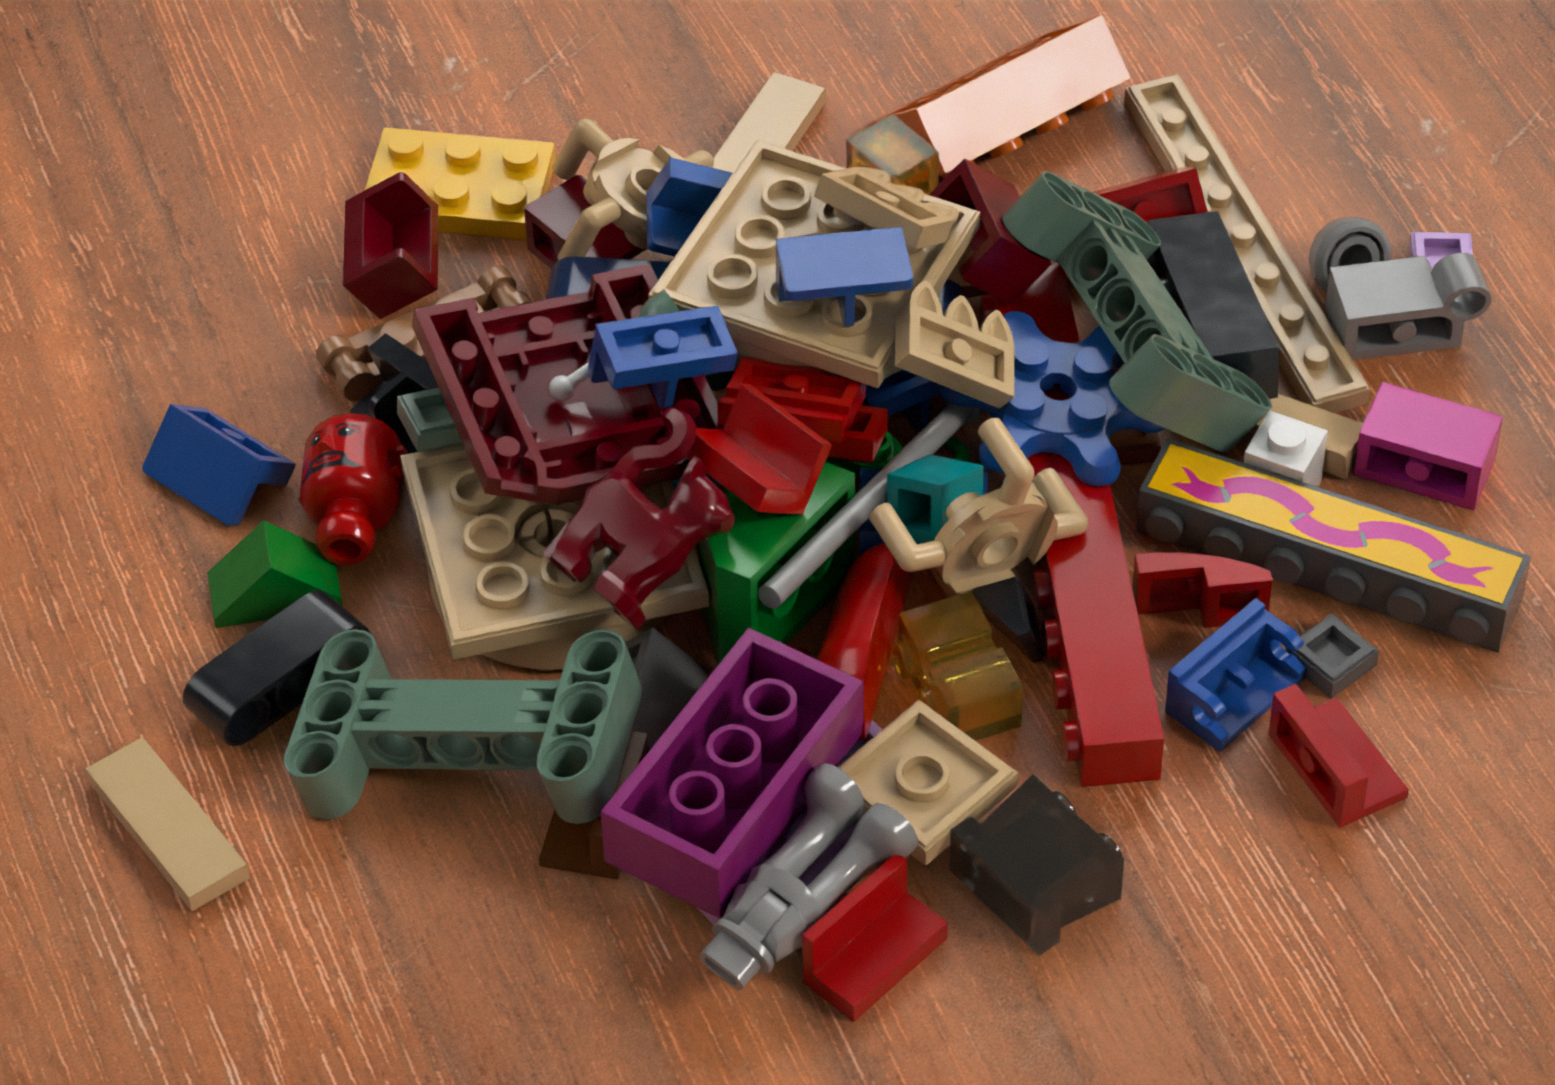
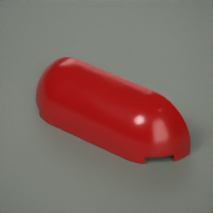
(866, 622)

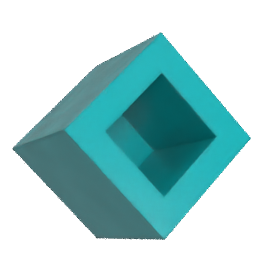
(925, 490)

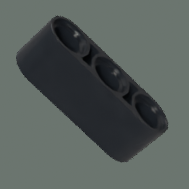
(266, 670)

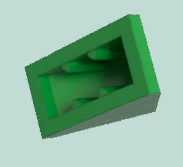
(267, 576)

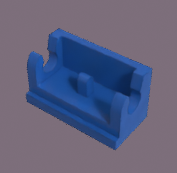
(1234, 675)

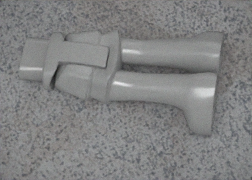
(775, 906)

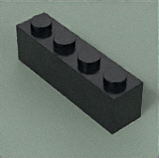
(1215, 295)

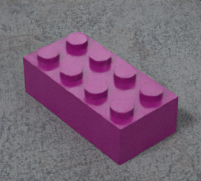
(731, 771)

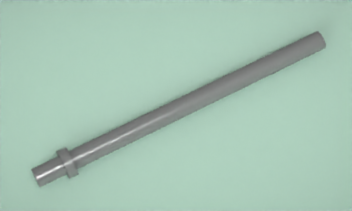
(857, 510)

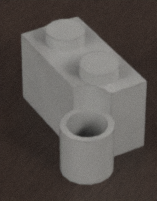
(1405, 304)

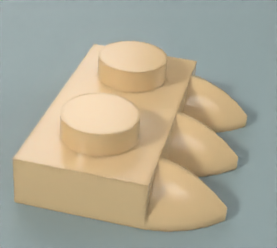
(864, 199)
(953, 348)

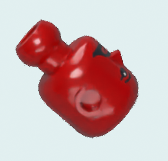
(350, 484)

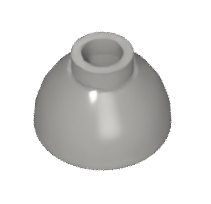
(1346, 243)

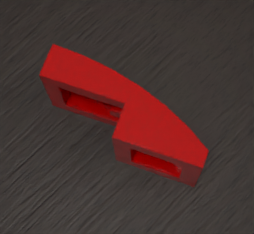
(1200, 582)

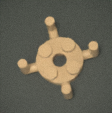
(614, 183)
(992, 530)

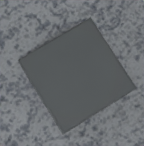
(1335, 655)

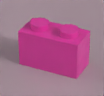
(1428, 445)

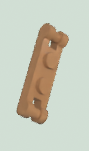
(348, 356)

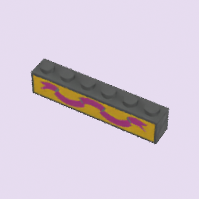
(1333, 544)

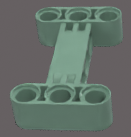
(1166, 366)
(563, 727)

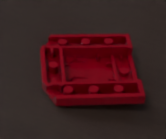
(497, 382)

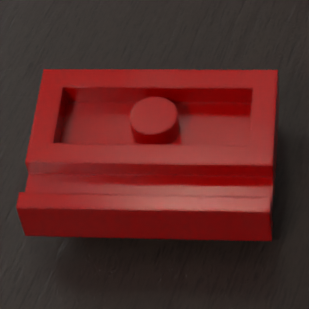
(811, 395)

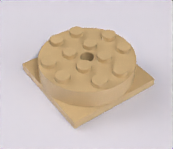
(733, 265)
(496, 583)

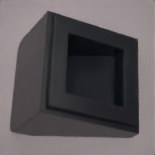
(1013, 614)

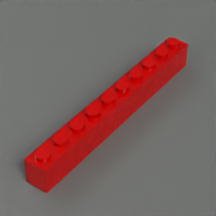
(1090, 602)

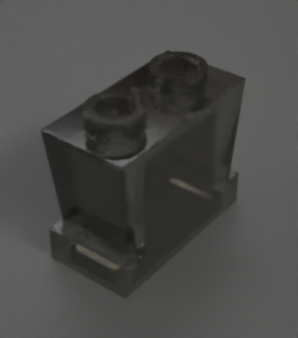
(1037, 864)

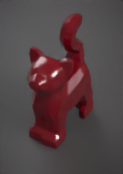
(646, 539)

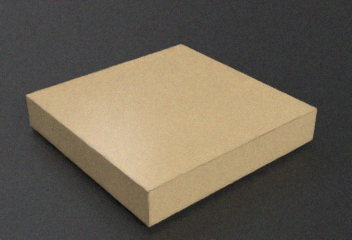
(929, 776)

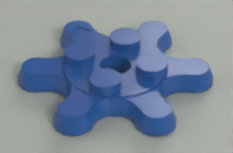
(1069, 427)

